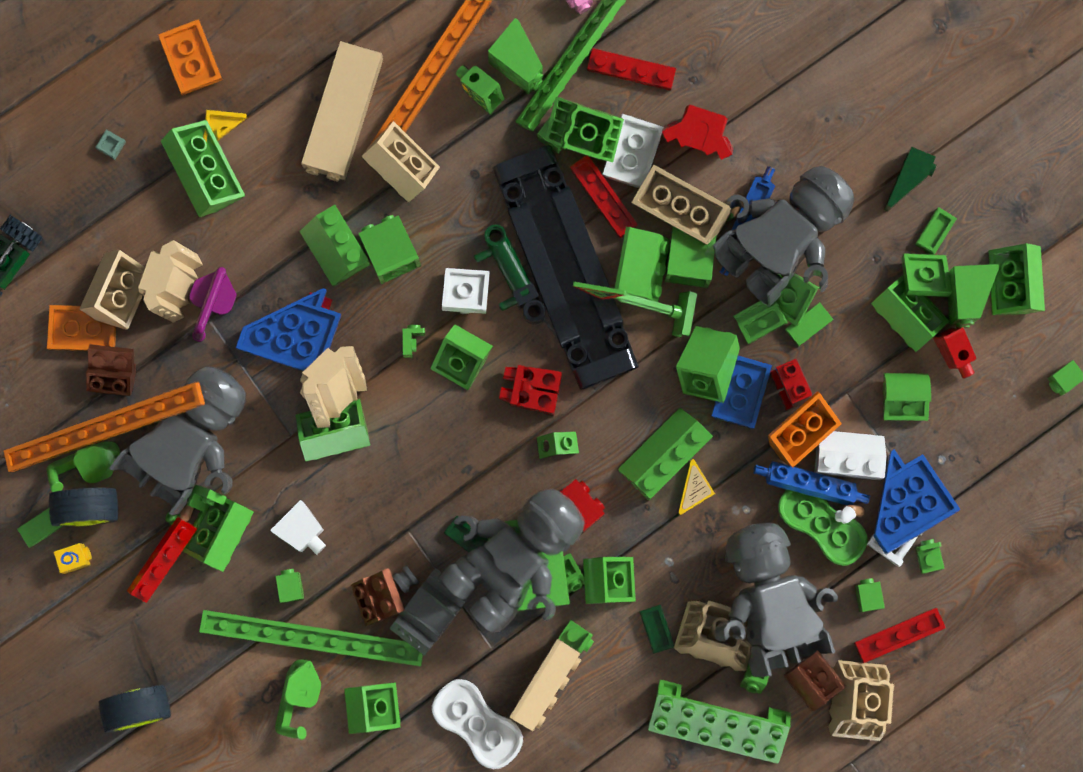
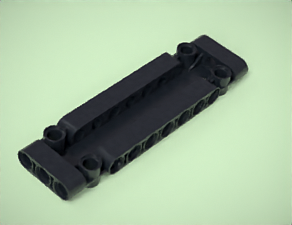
(561, 254)

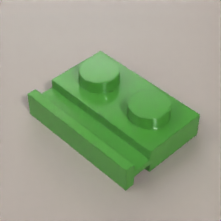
(760, 320)

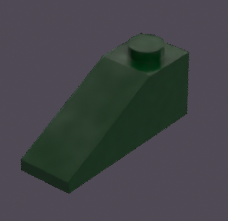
(914, 171)

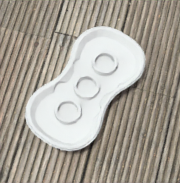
(490, 736)

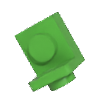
(409, 344)
(203, 497)
(929, 556)
(573, 574)
(576, 637)
(753, 684)

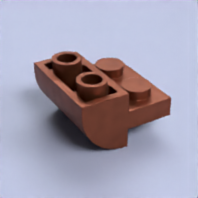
(110, 370)
(377, 597)
(814, 681)

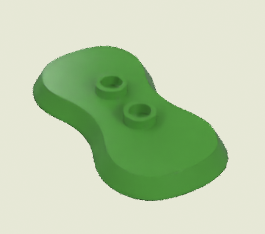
(815, 517)

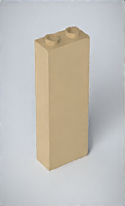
(342, 111)

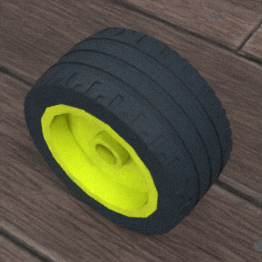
(83, 507)
(134, 708)

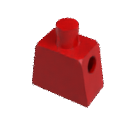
(955, 342)

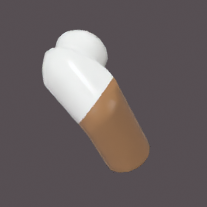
(849, 513)

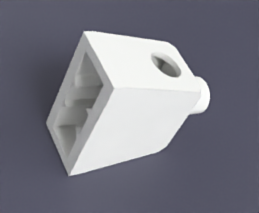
(300, 529)

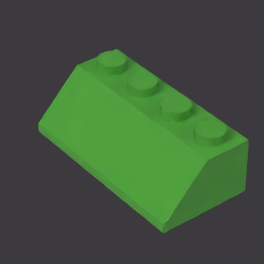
(202, 168)
(665, 453)

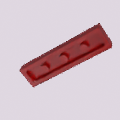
(631, 69)
(603, 195)
(162, 559)
(899, 635)

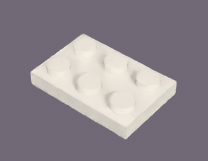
(634, 152)

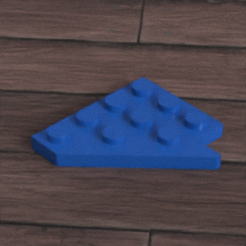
(293, 333)
(910, 502)

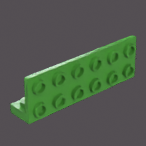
(719, 726)

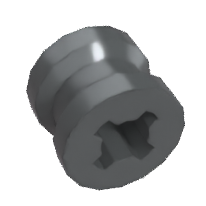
(405, 579)

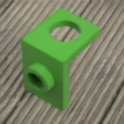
(560, 444)

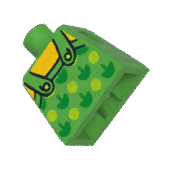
(481, 87)

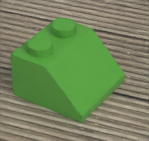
(461, 357)
(609, 580)
(372, 708)

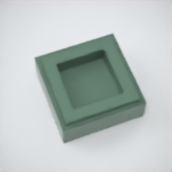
(110, 144)

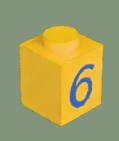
(73, 558)

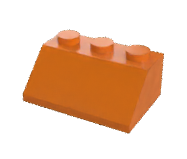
(803, 430)

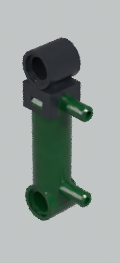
(512, 270)

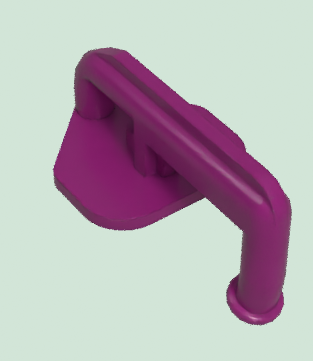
(212, 294)

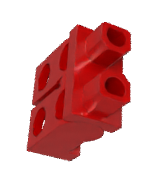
(793, 381)
(525, 387)

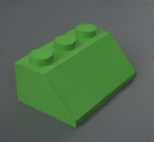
(334, 246)
(642, 263)
(1018, 280)
(909, 315)
(343, 435)
(218, 533)

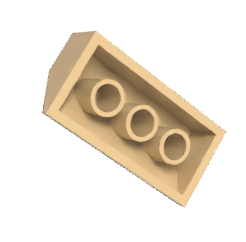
(682, 205)
(545, 684)

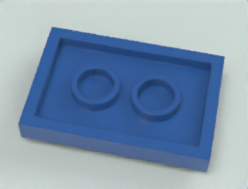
(744, 393)

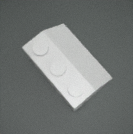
(852, 456)

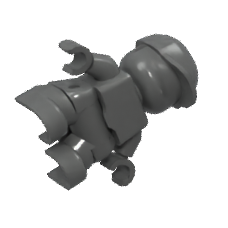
(785, 233)
(183, 442)
(514, 558)
(774, 604)

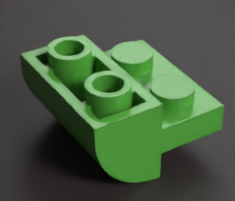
(906, 396)

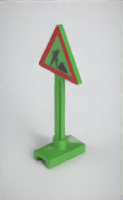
(682, 312)

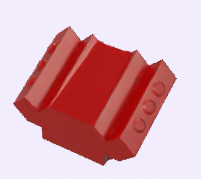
(701, 131)

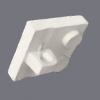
(465, 291)

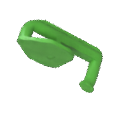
(91, 463)
(300, 689)

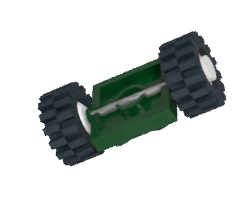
(11, 254)

